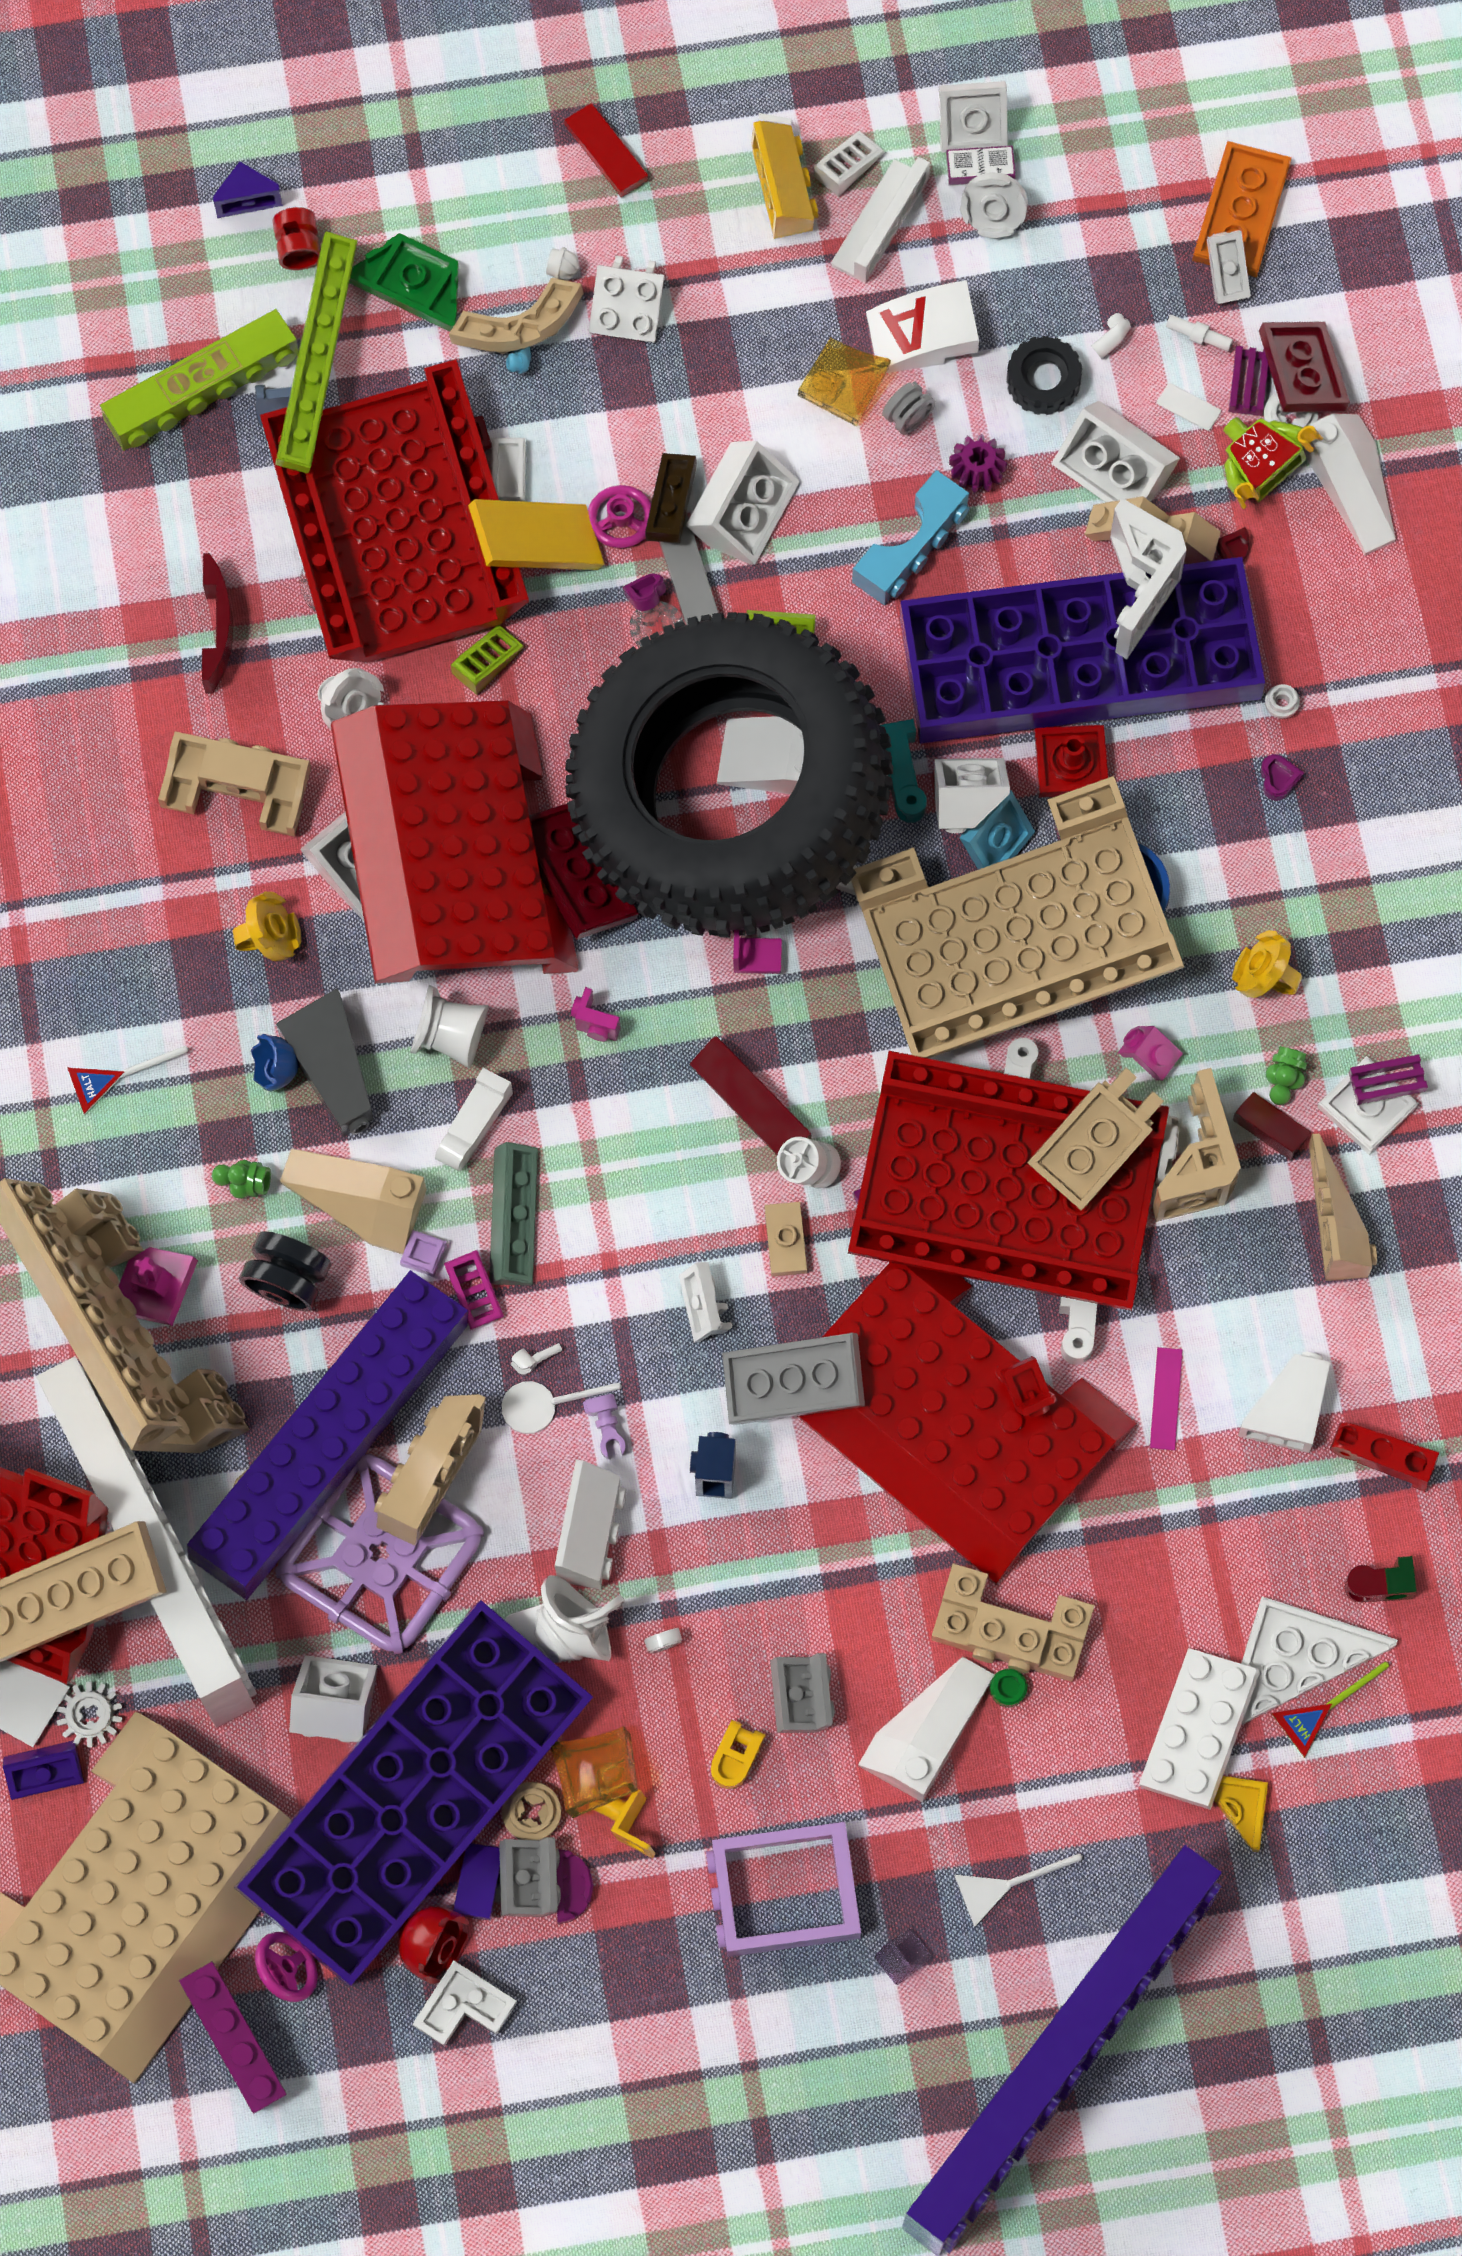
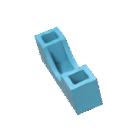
(886, 568)

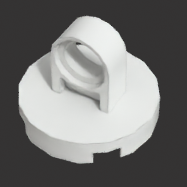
(994, 204)
(348, 693)

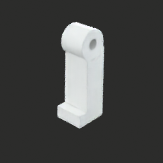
(474, 1119)

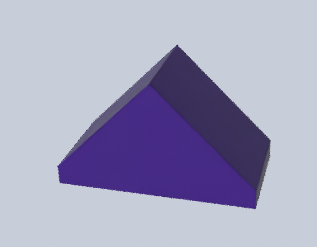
(246, 192)

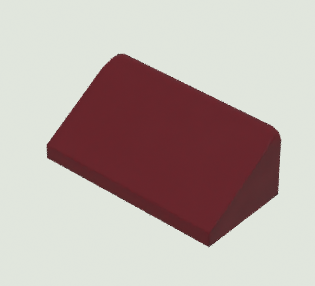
(1271, 1125)

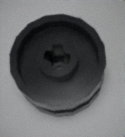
(285, 1271)

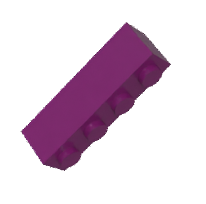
(232, 2037)

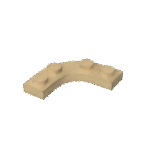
(522, 330)

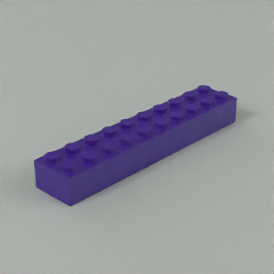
(327, 1435)

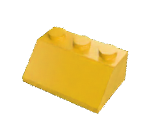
(783, 179)

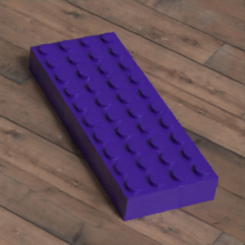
(1050, 656)
(413, 1793)

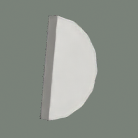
(1168, 1149)

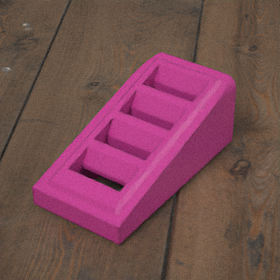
(462, 1261)

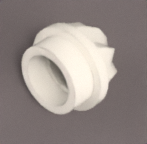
(562, 264)

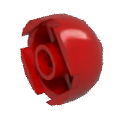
(432, 1942)

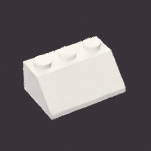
(1113, 456)
(743, 501)
(968, 791)
(589, 1526)

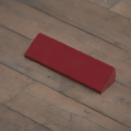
(747, 1095)

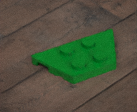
(411, 279)

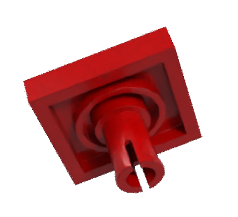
(1069, 758)

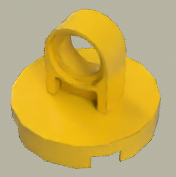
(268, 928)
(1266, 967)

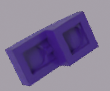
(478, 1882)

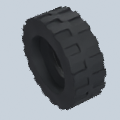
(1048, 350)

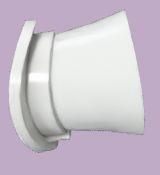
(449, 1027)

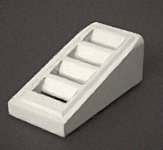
(839, 184)

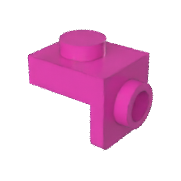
(596, 1024)
(1150, 1050)

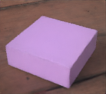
(423, 1253)

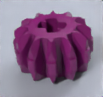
(980, 452)

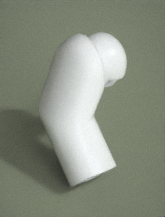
(1118, 330)

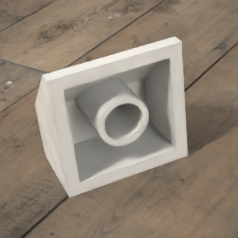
(332, 1699)

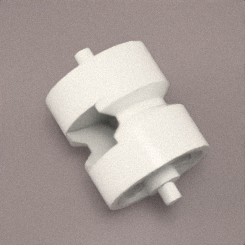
(808, 1162)

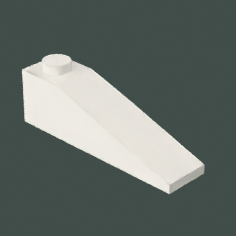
(1353, 479)
(922, 1735)

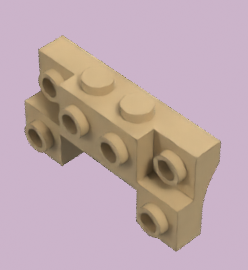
(238, 772)
(1008, 1635)

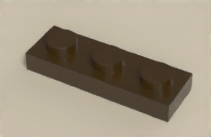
(671, 498)

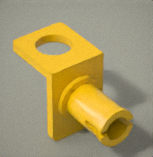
(624, 1815)

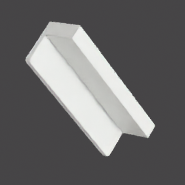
(881, 218)

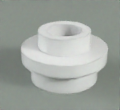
(1282, 692)

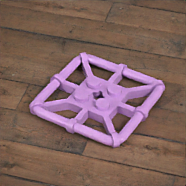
(380, 1577)

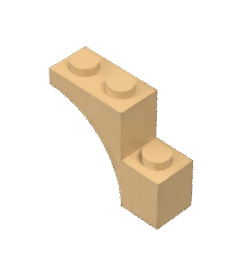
(1198, 534)

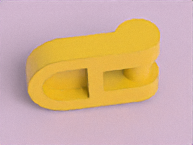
(730, 1767)

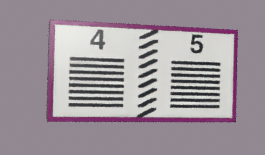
(969, 163)

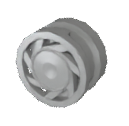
(908, 408)

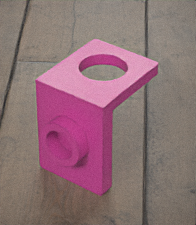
(757, 955)

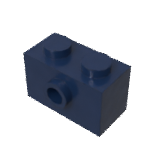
(714, 1465)

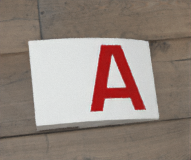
(924, 327)

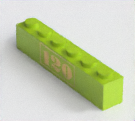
(200, 380)

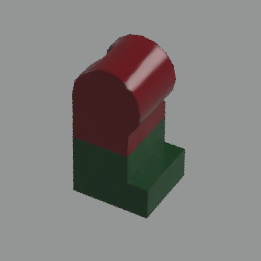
(1383, 1584)

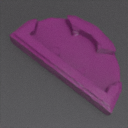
(575, 1887)

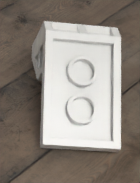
(1142, 547)

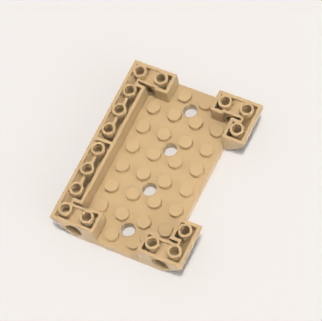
(70, 1261)

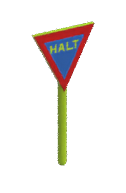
(1304, 1723)

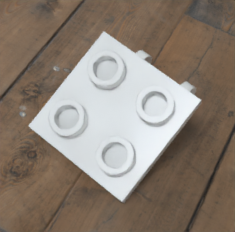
(626, 302)

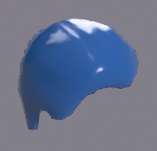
(274, 1062)

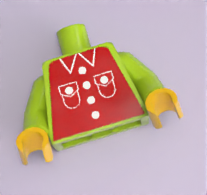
(1264, 455)

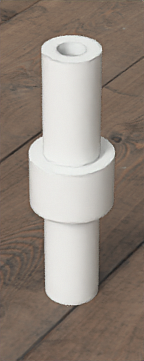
(1199, 333)

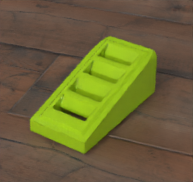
(479, 681)

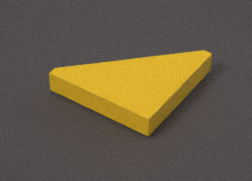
(1244, 1807)

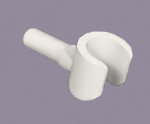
(525, 1363)

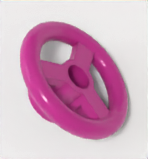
(619, 503)
(279, 1971)

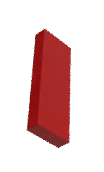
(606, 150)

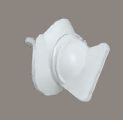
(566, 1623)

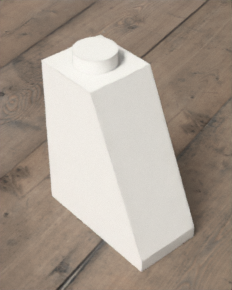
(1290, 1406)

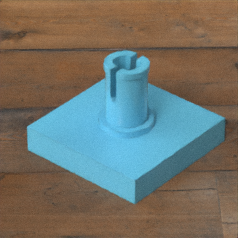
(998, 834)

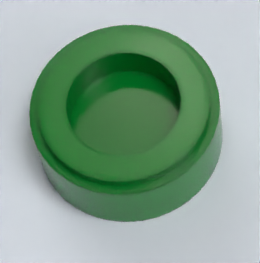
(1008, 1688)

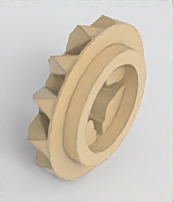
(533, 1794)

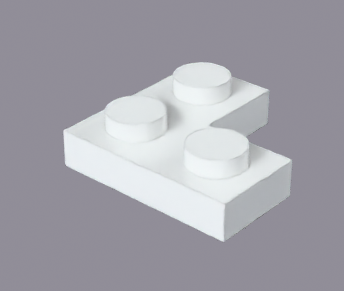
(460, 1995)

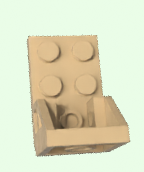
(1207, 1168)

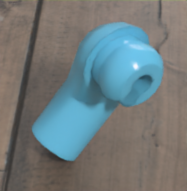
(519, 360)

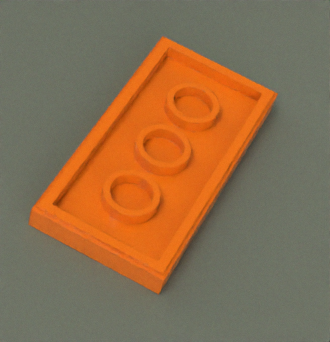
(1244, 200)

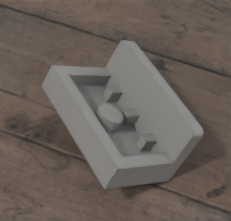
(802, 1694)
(529, 1877)

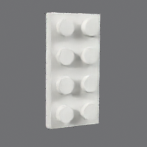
(1199, 1728)

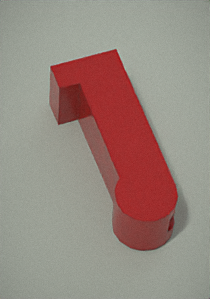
(1385, 1454)

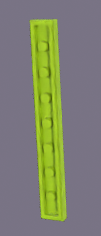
(316, 352)

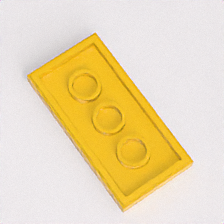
(536, 534)

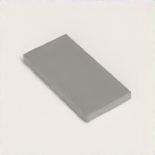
(793, 1379)

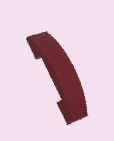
(216, 659)

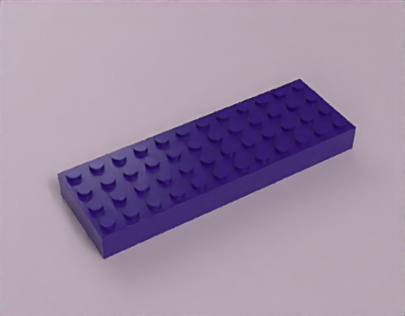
(1063, 2052)

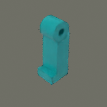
(907, 796)

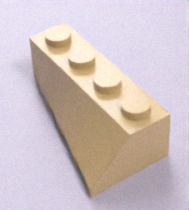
(431, 1466)

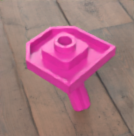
(157, 1283)

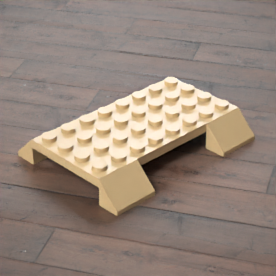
(1020, 931)
(139, 1898)

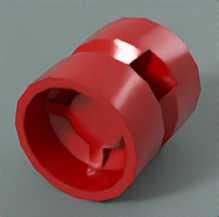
(296, 237)

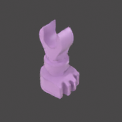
(602, 1407)

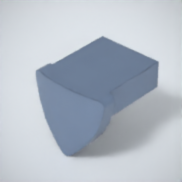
(270, 399)

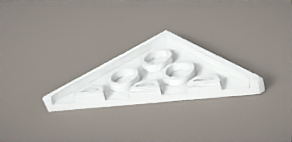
(1301, 1652)

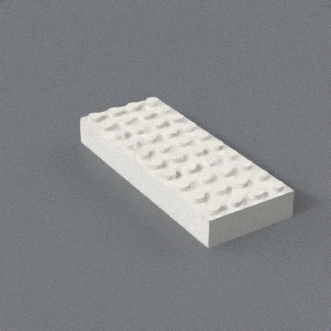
(129, 1498)

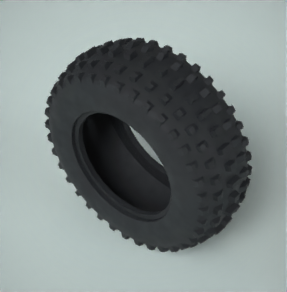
(668, 692)

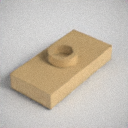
(785, 1239)

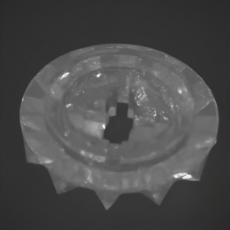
(643, 619)

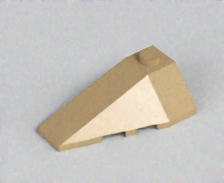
(363, 1196)
(1341, 1230)

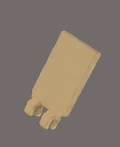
(1095, 1140)

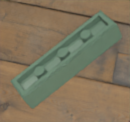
(513, 1214)

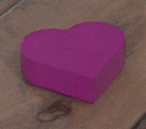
(645, 591)
(1279, 777)

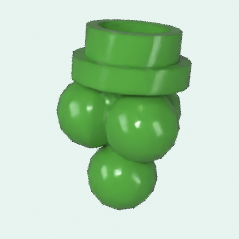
(1286, 1074)
(245, 1178)

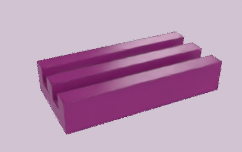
(1251, 355)
(1384, 1066)

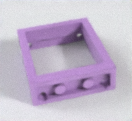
(722, 1897)

